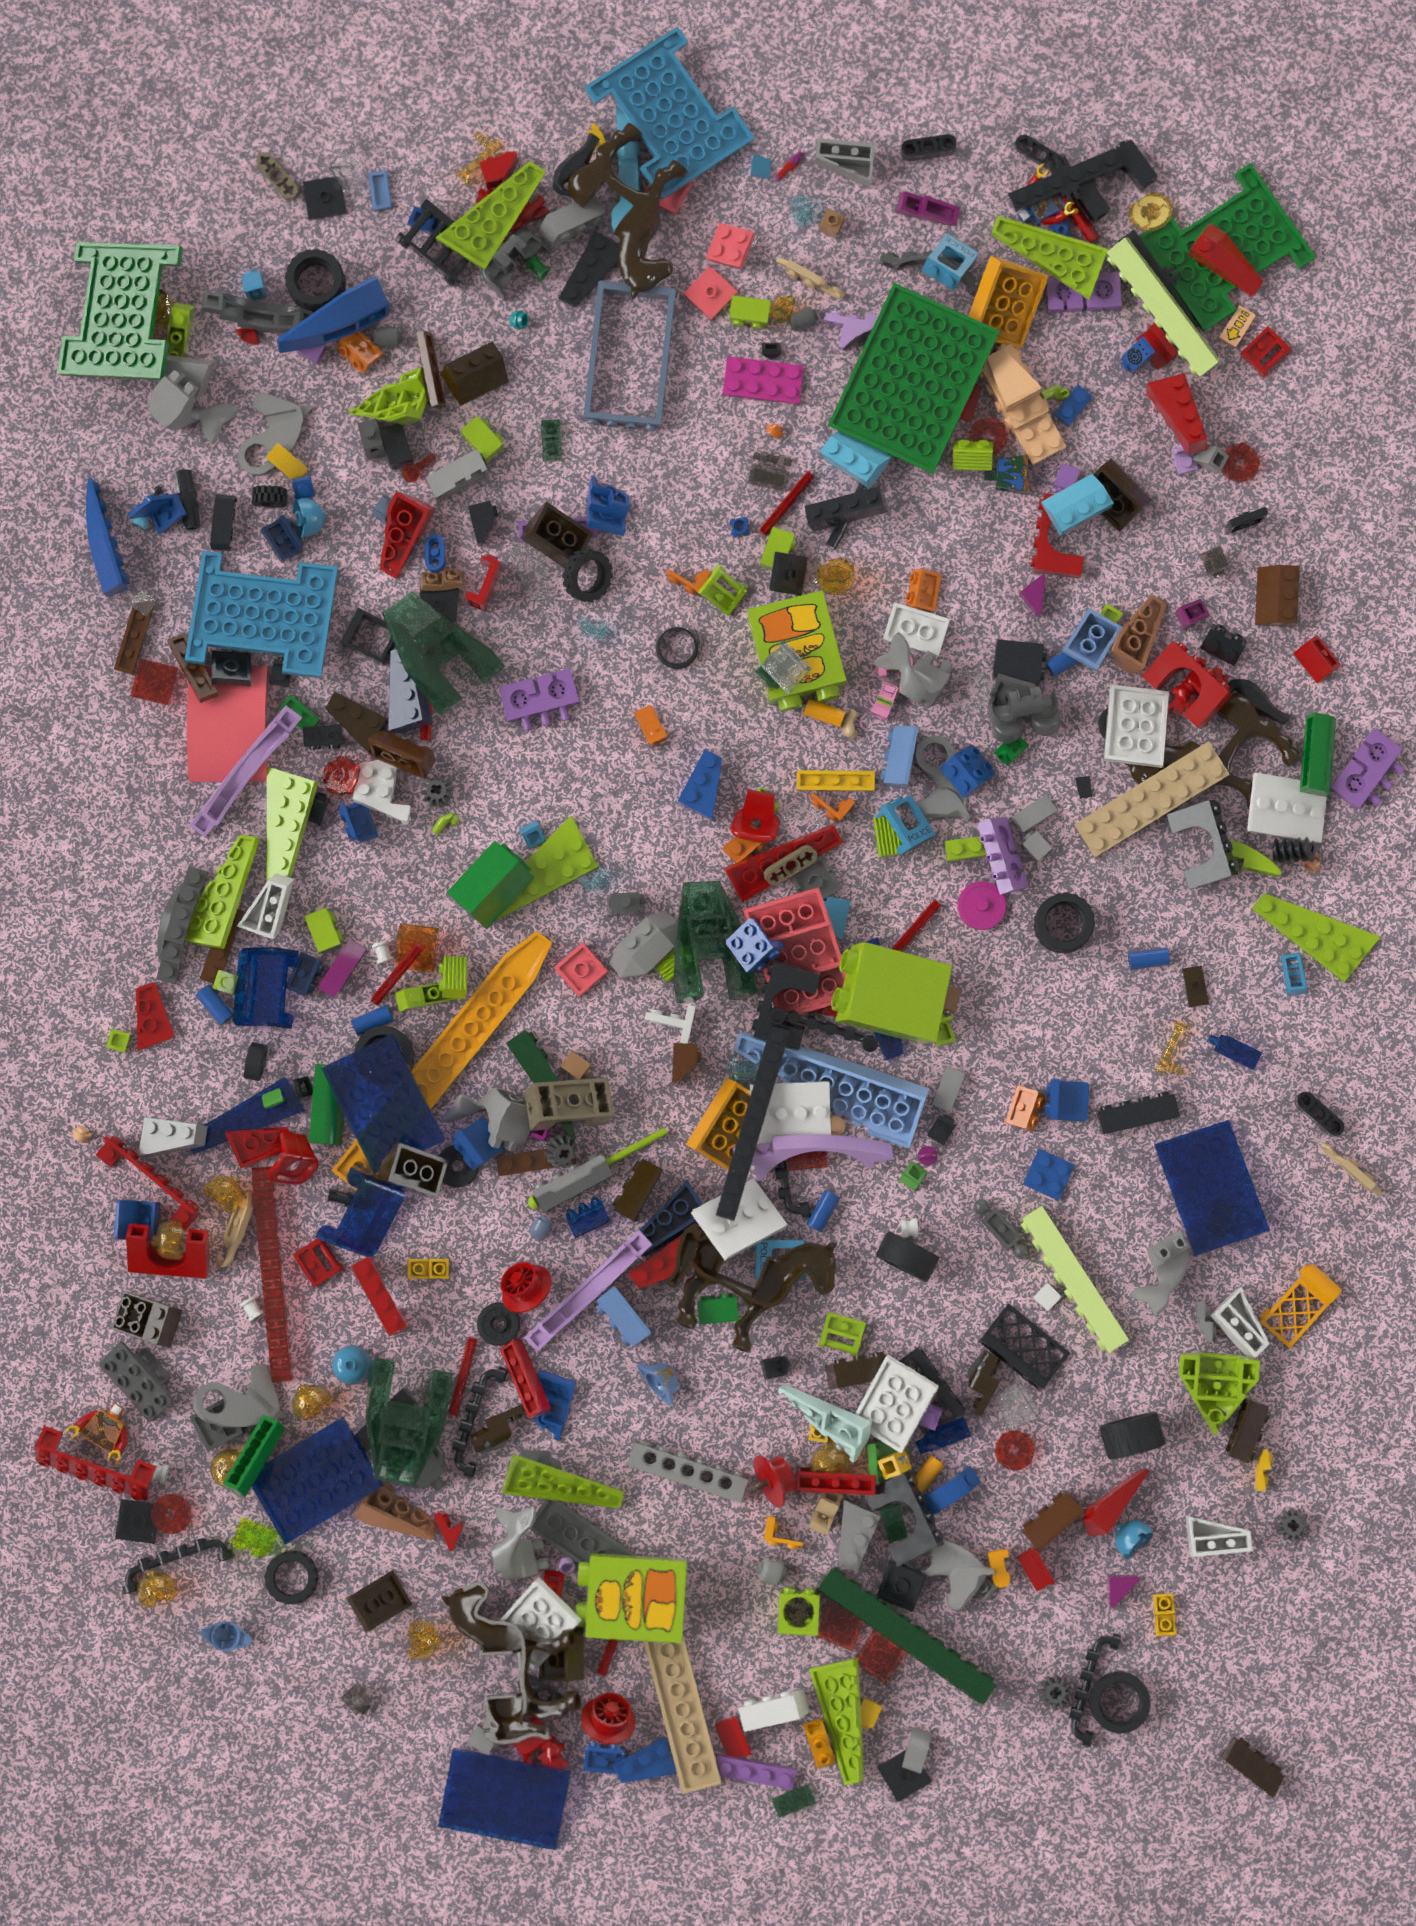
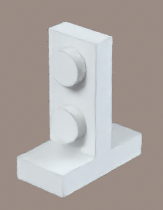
(674, 1020)

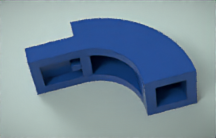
(952, 1490)

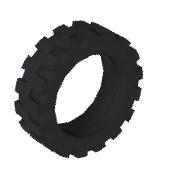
(571, 574)
(270, 1582)

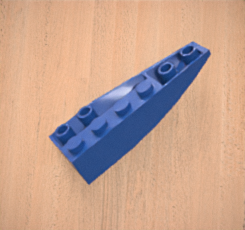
(339, 318)
(103, 545)

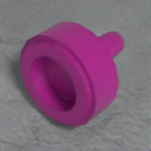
(927, 1155)

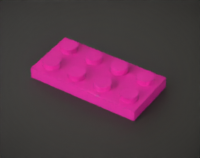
(763, 380)

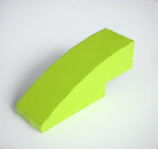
(1254, 860)

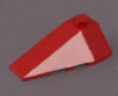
(1223, 258)
(405, 526)
(1105, 1511)

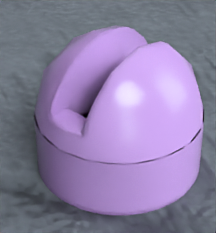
(566, 1568)

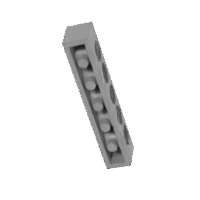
(734, 1492)

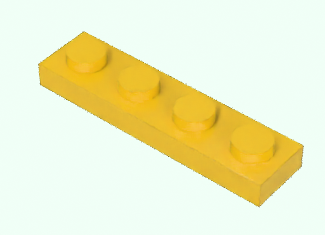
(835, 780)

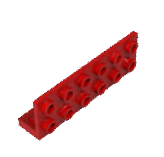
(114, 1149)
(136, 1485)

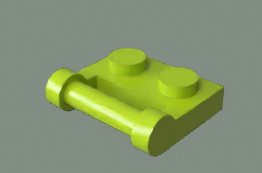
(719, 595)
(843, 1327)

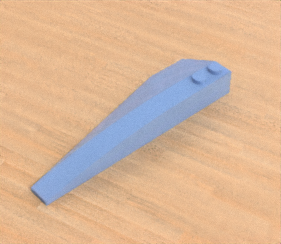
(867, 1096)

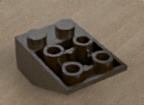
(147, 1319)

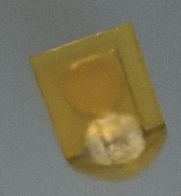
(782, 308)

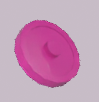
(981, 905)

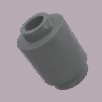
(803, 319)
(388, 337)

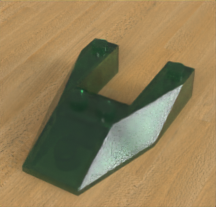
(431, 639)
(701, 934)
(402, 1433)

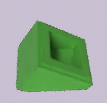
(273, 1098)
(913, 1175)

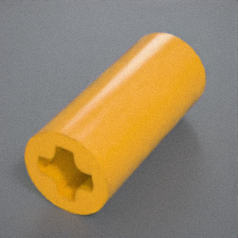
(824, 713)
(928, 1473)

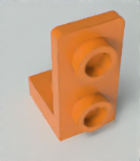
(699, 581)
(650, 726)
(843, 807)

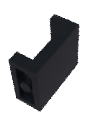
(1019, 660)

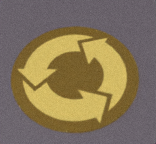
(1151, 212)

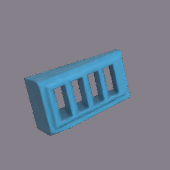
(1294, 990)

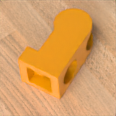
(996, 1562)

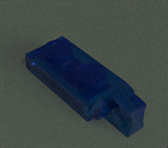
(1235, 1050)
(943, 1436)

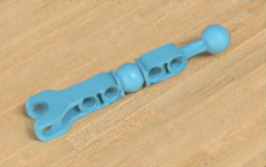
(628, 170)

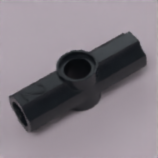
(188, 498)

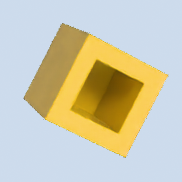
(894, 1464)
(869, 1712)

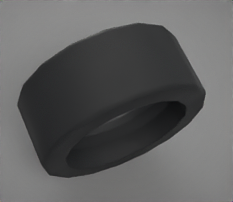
(255, 1061)

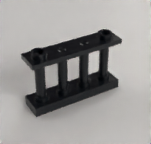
(431, 211)

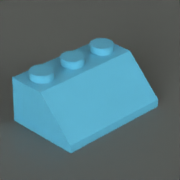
(855, 458)
(1077, 504)

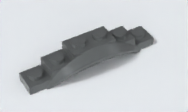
(910, 258)
(253, 313)
(176, 924)

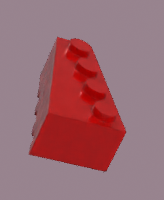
(657, 1267)

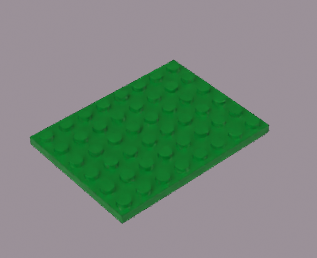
(913, 378)

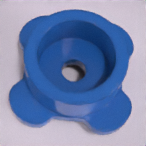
(1062, 226)
(743, 523)

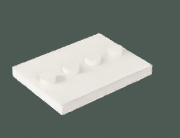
(1136, 726)
(1283, 810)
(797, 1110)
(754, 1222)
(896, 1402)
(543, 1615)

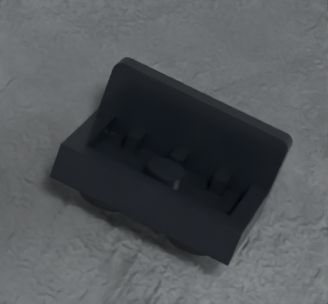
(1223, 644)
(323, 735)

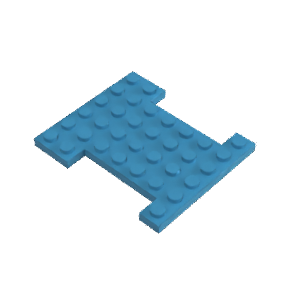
(670, 112)
(263, 614)

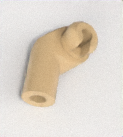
(848, 724)

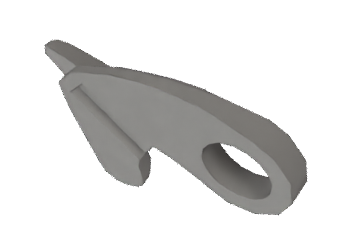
(285, 427)
(945, 799)
(242, 1409)
(964, 1572)

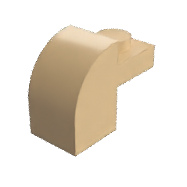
(825, 1512)

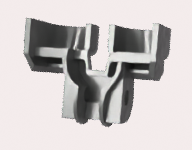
(502, 266)
(1042, 713)

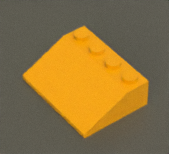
(1008, 299)
(721, 1124)

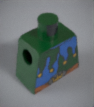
(1010, 474)

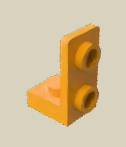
(772, 1527)
(819, 1743)

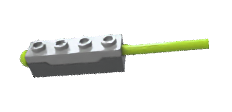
(583, 1176)

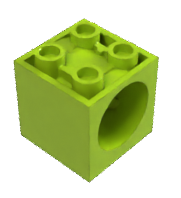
(810, 1625)

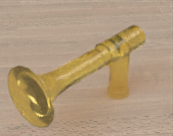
(490, 148)
(1164, 1060)

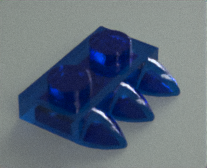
(588, 1218)

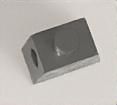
(371, 439)
(625, 904)

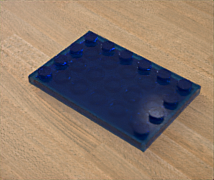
(382, 1100)
(1211, 1188)
(315, 1480)
(504, 1798)

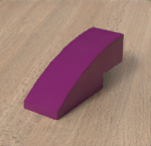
(927, 209)
(342, 969)

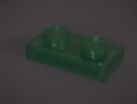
(793, 1800)

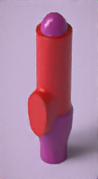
(789, 166)

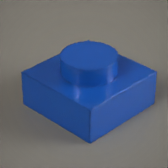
(303, 487)

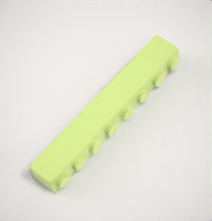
(1163, 306)
(1075, 1280)

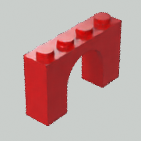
(1049, 560)
(1212, 694)
(146, 1260)
(383, 1304)

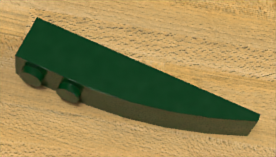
(535, 1065)

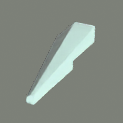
(843, 1427)

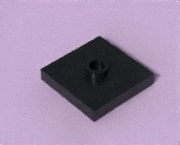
(324, 198)
(1246, 520)
(788, 573)
(444, 600)
(231, 668)
(135, 1522)
(901, 1585)
(902, 1780)

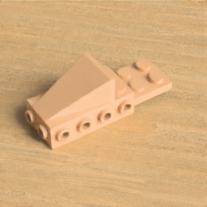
(1020, 403)

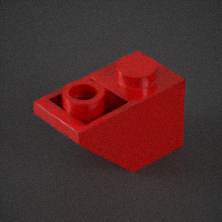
(498, 169)

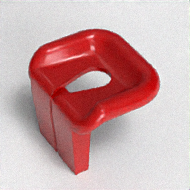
(756, 806)
(294, 1148)

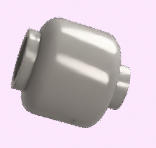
(771, 1570)

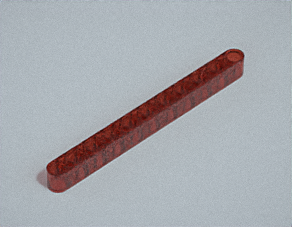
(271, 1275)

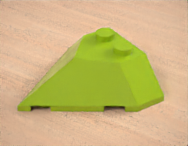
(397, 402)
(1218, 1383)

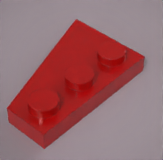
(152, 1019)
(255, 1144)

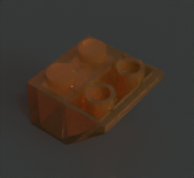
(424, 935)

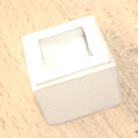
(1047, 1296)

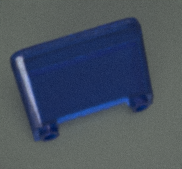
(262, 987)
(367, 1215)

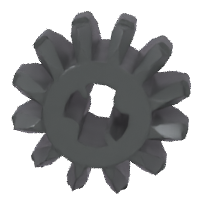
(435, 797)
(553, 1151)
(1288, 1531)
(1050, 1687)

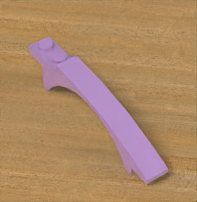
(853, 327)
(237, 778)
(783, 1147)
(588, 1290)

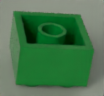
(717, 1310)

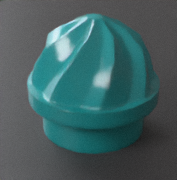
(519, 319)

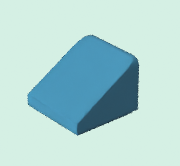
(760, 167)
(532, 834)

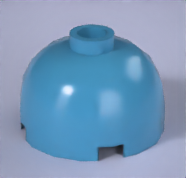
(308, 517)
(351, 1364)
(1132, 1537)

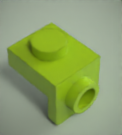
(945, 1033)

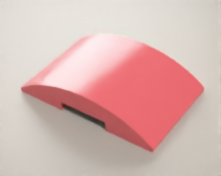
(226, 727)
(809, 941)

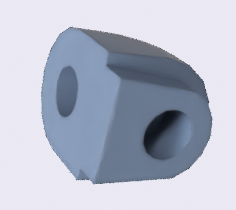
(380, 509)
(540, 1228)

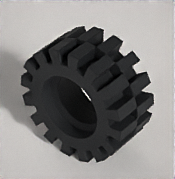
(269, 496)

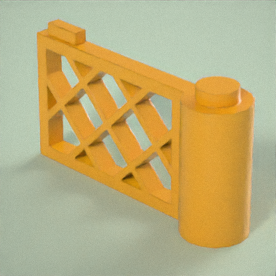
(1319, 1286)

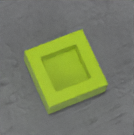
(1111, 613)
(225, 982)
(118, 1040)

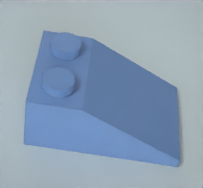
(1092, 639)

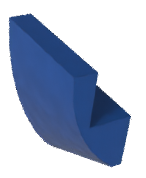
(606, 508)
(559, 1394)

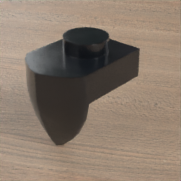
(775, 1367)

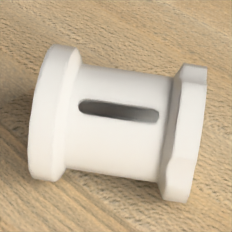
(383, 952)
(251, 1308)

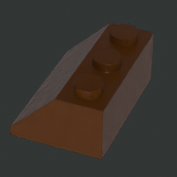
(1277, 595)
(402, 753)
(684, 1061)
(1052, 1520)

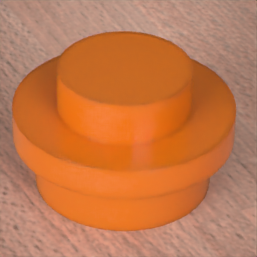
(774, 430)

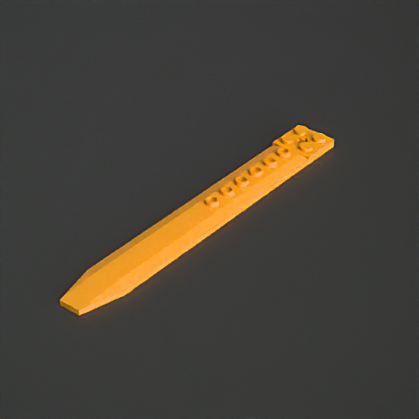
(469, 1029)

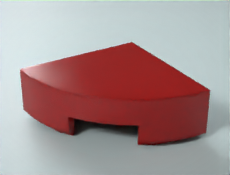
(248, 335)

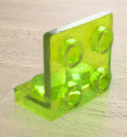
(254, 1538)

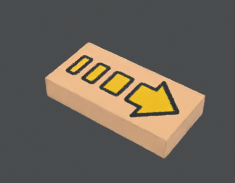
(1237, 326)

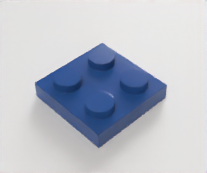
(1048, 1174)

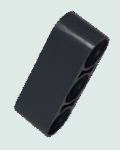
(934, 141)
(222, 522)
(1328, 1117)

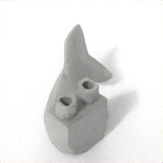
(173, 407)
(923, 680)
(506, 1116)
(1170, 1264)
(517, 1556)

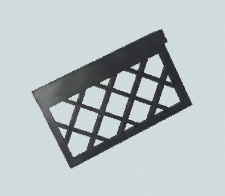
(1013, 1360)
(944, 1391)

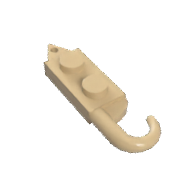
(811, 279)
(1351, 1168)
(236, 1230)

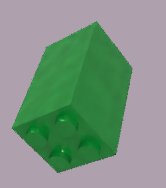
(491, 884)

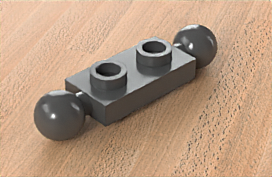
(1001, 1229)

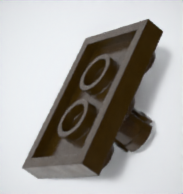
(379, 1601)

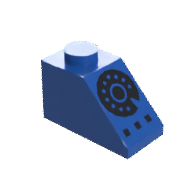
(1137, 356)

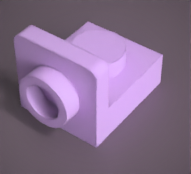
(1184, 462)

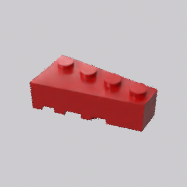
(1176, 405)

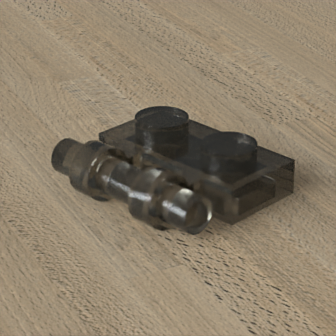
(769, 477)

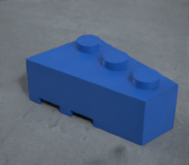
(702, 786)

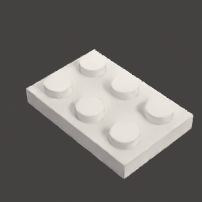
(921, 629)

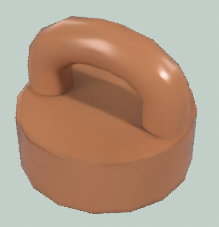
(1313, 867)

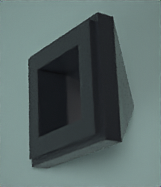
(771, 350)
(297, 1082)

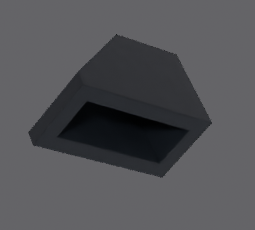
(483, 520)

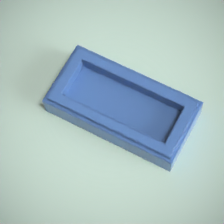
(380, 190)

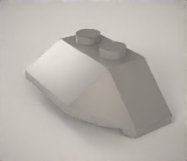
(645, 946)

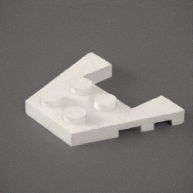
(376, 790)

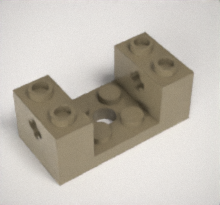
(550, 1102)

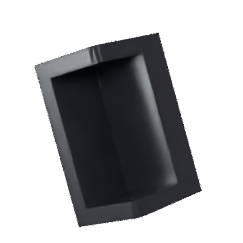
(396, 446)

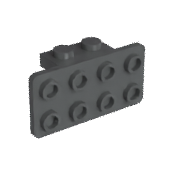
(139, 1379)

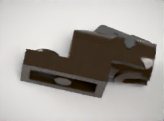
(982, 1379)
(496, 1432)

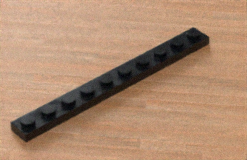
(752, 1123)

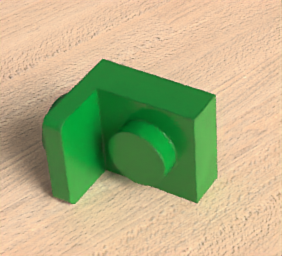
(1010, 751)

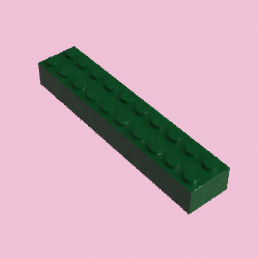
(906, 1636)

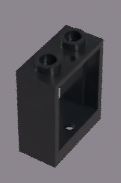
(354, 627)

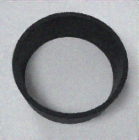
(680, 665)

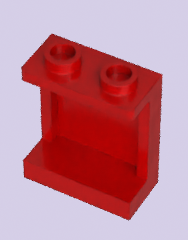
(482, 600)

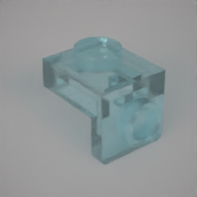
(801, 210)
(589, 629)
(599, 879)
(742, 1069)

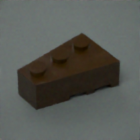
(356, 719)
(854, 1372)

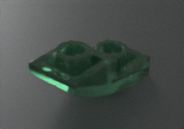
(551, 440)
(893, 1522)

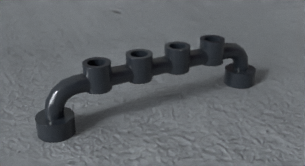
(778, 1016)
(785, 1193)
(466, 1425)
(181, 1552)
(1082, 1693)

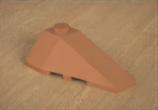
(1137, 636)
(393, 1513)

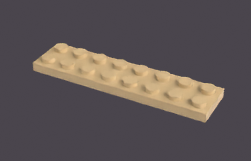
(1152, 799)
(683, 1715)

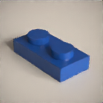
(1073, 405)

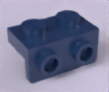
(283, 539)
(304, 975)

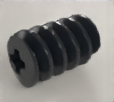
(1293, 851)

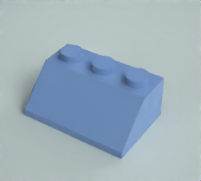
(899, 756)
(623, 1317)

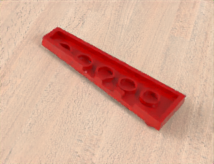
(748, 874)

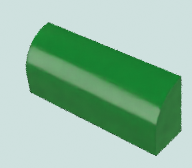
(1318, 754)
(326, 1113)
(254, 1456)

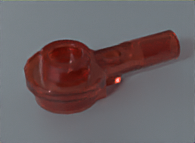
(412, 471)

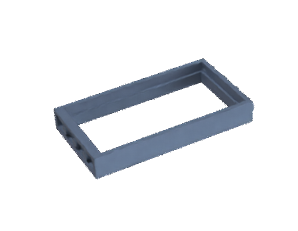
(614, 420)

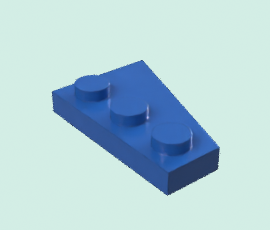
(646, 1763)

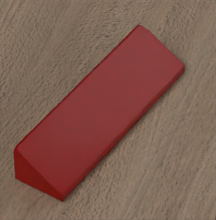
(1083, 223)
(525, 1378)
(835, 1483)

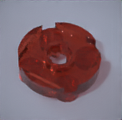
(992, 426)
(1250, 467)
(349, 780)
(1017, 1439)
(161, 1507)

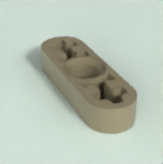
(278, 168)
(780, 877)

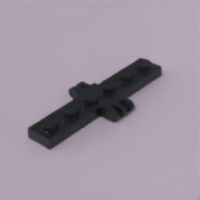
(1064, 180)
(1163, 274)

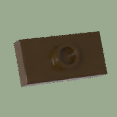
(1195, 986)

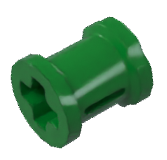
(537, 267)

